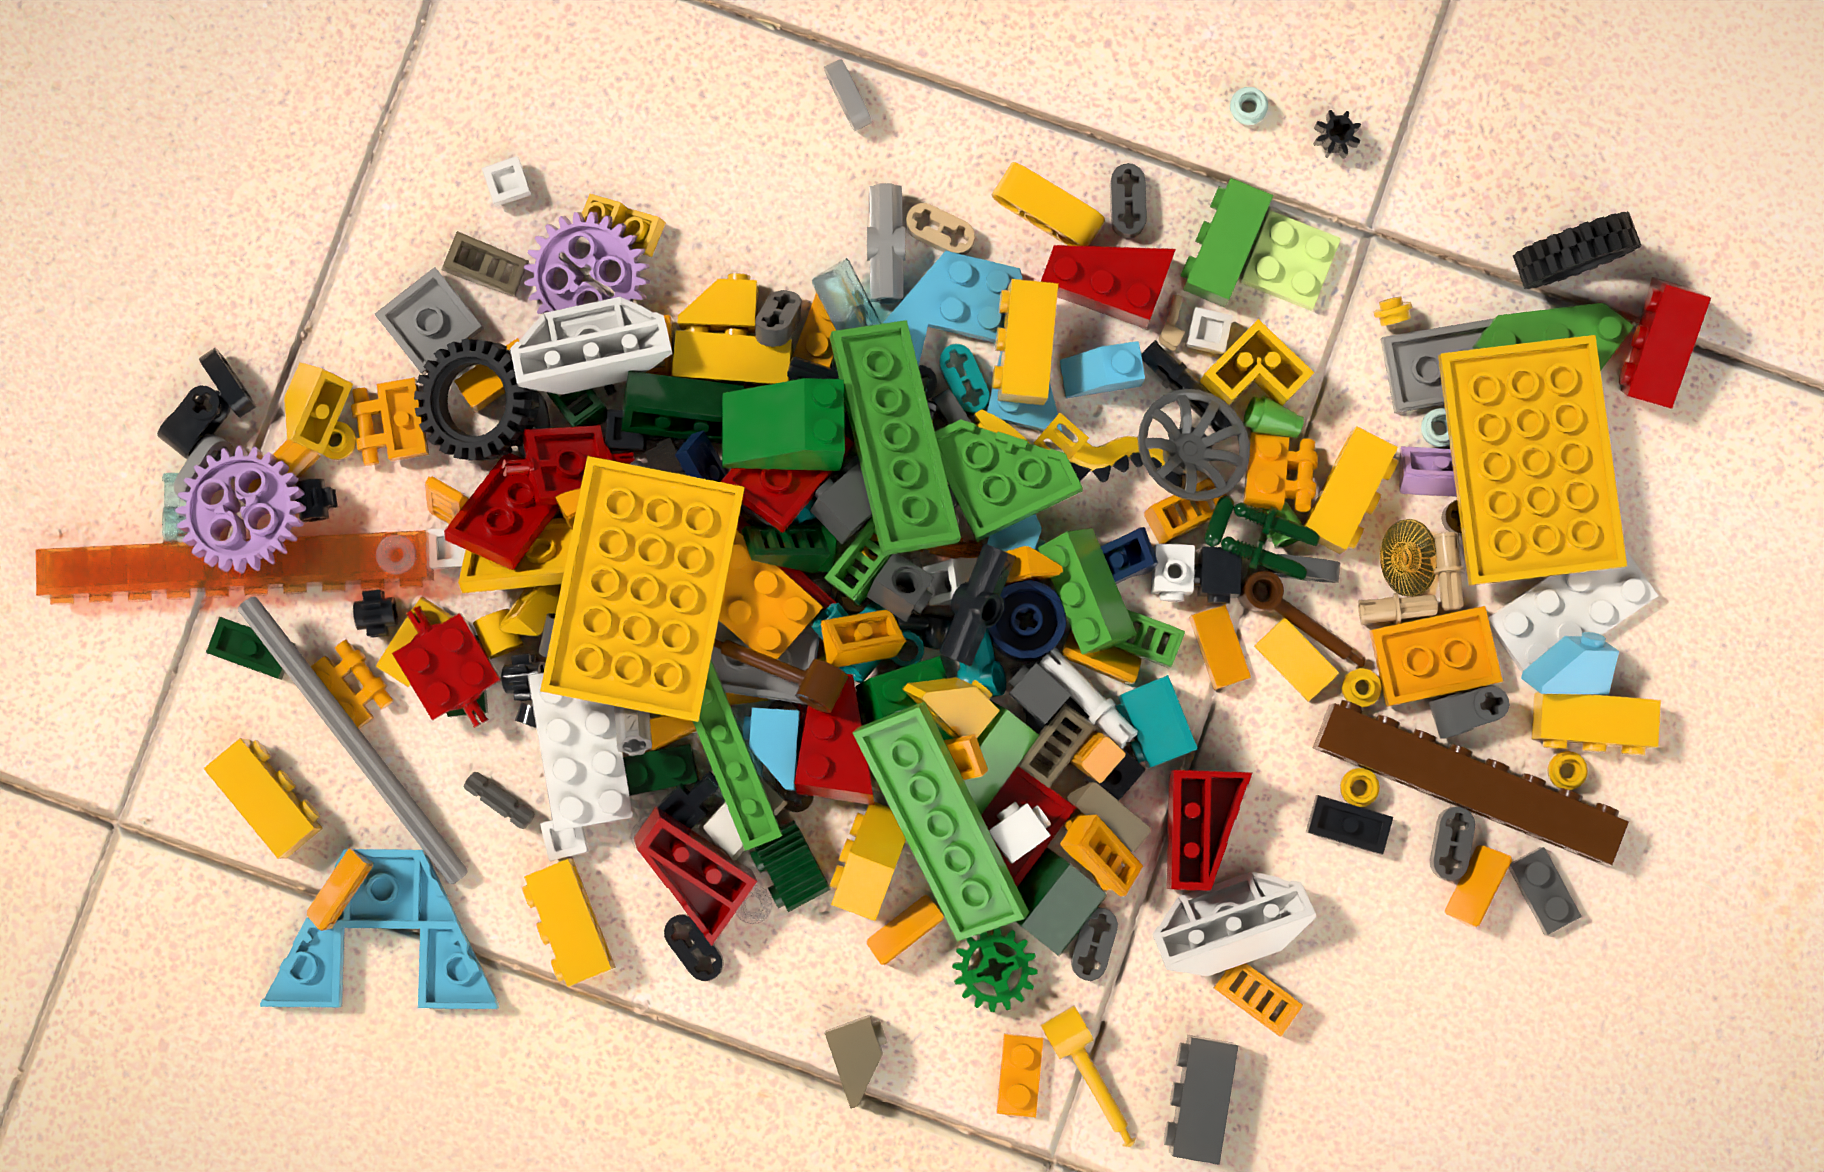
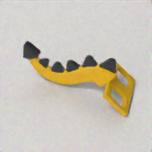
(1100, 459)

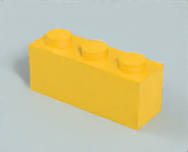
(1025, 342)
(729, 357)
(1351, 490)
(1596, 722)
(264, 797)
(568, 922)

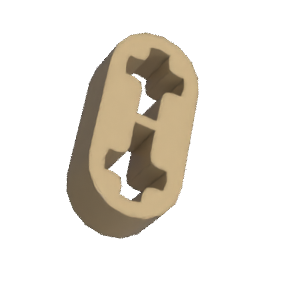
(944, 221)

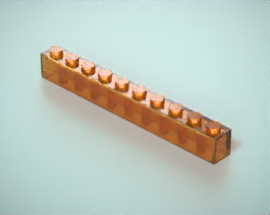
(177, 572)

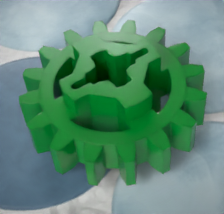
(1000, 985)

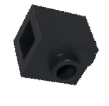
(1218, 575)
(1121, 777)

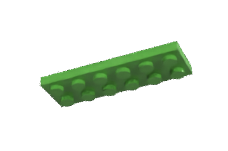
(895, 438)
(940, 822)

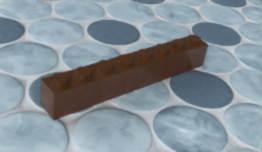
(1471, 784)

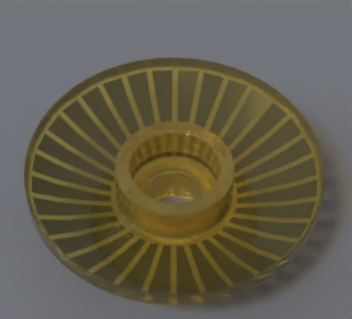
(1408, 557)

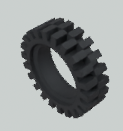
(1576, 250)
(435, 403)

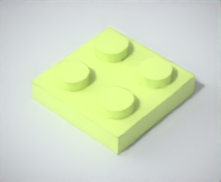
(1290, 260)

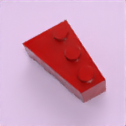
(1110, 279)
(1663, 342)
(829, 754)
(1200, 823)
(695, 872)

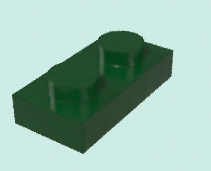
(243, 647)
(660, 769)

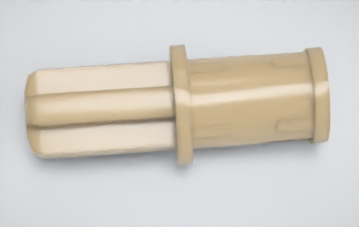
(1449, 570)
(1396, 608)

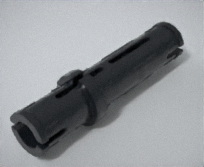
(1177, 378)

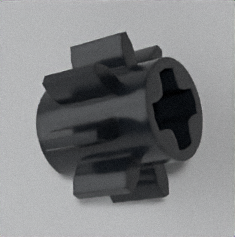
(1340, 124)
(316, 500)
(375, 613)
(515, 675)

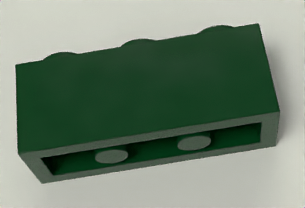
(673, 406)

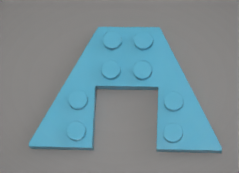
(964, 298)
(395, 894)

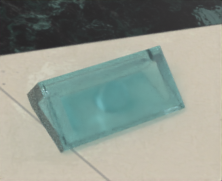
(844, 297)

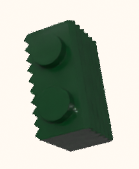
(791, 868)

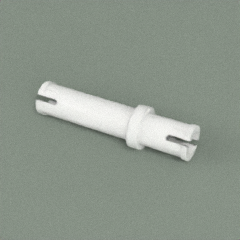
(1088, 698)

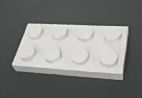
(1568, 608)
(579, 759)

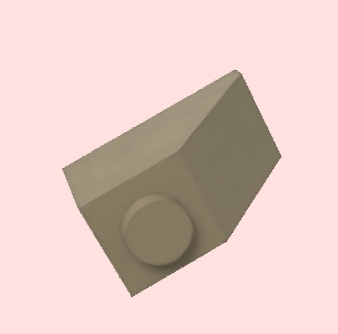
(856, 1054)

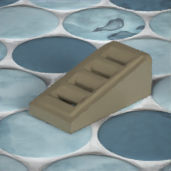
(476, 246)
(1040, 770)

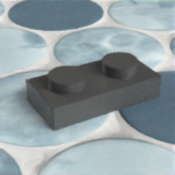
(1544, 890)

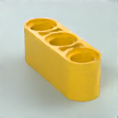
(1047, 206)

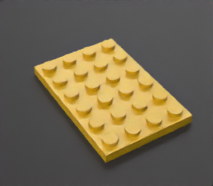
(1532, 460)
(642, 589)

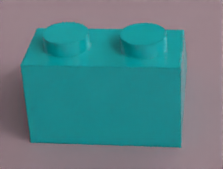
(1159, 722)

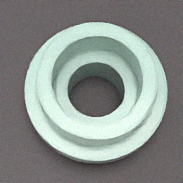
(1252, 95)
(1428, 432)

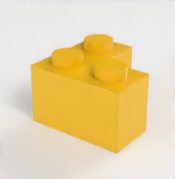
(1261, 359)
(868, 862)

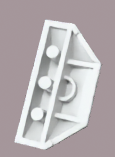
(589, 346)
(1232, 923)

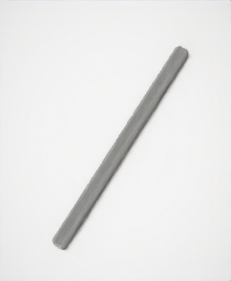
(352, 739)

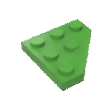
(1559, 324)
(1001, 476)

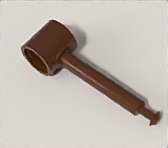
(1277, 603)
(818, 684)

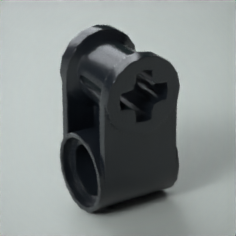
(191, 420)

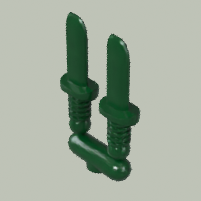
(1257, 554)

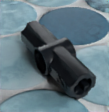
(977, 604)

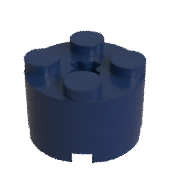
(1047, 616)

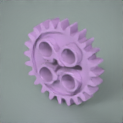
(605, 245)
(273, 497)

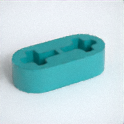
(973, 376)

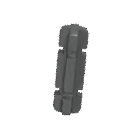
(499, 800)

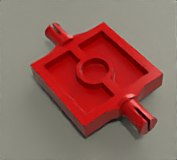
(558, 459)
(446, 666)

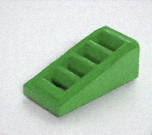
(846, 561)
(1174, 642)

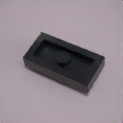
(1349, 824)

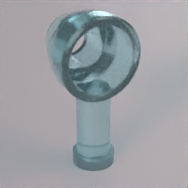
(169, 516)

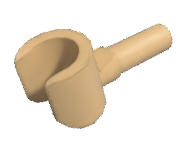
(1171, 335)

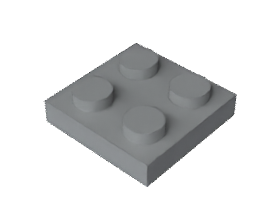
(428, 319)

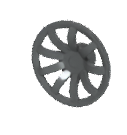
(1190, 447)

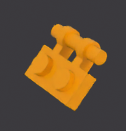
(400, 424)
(1268, 468)
(334, 680)

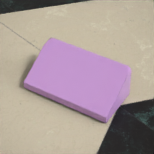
(1426, 471)

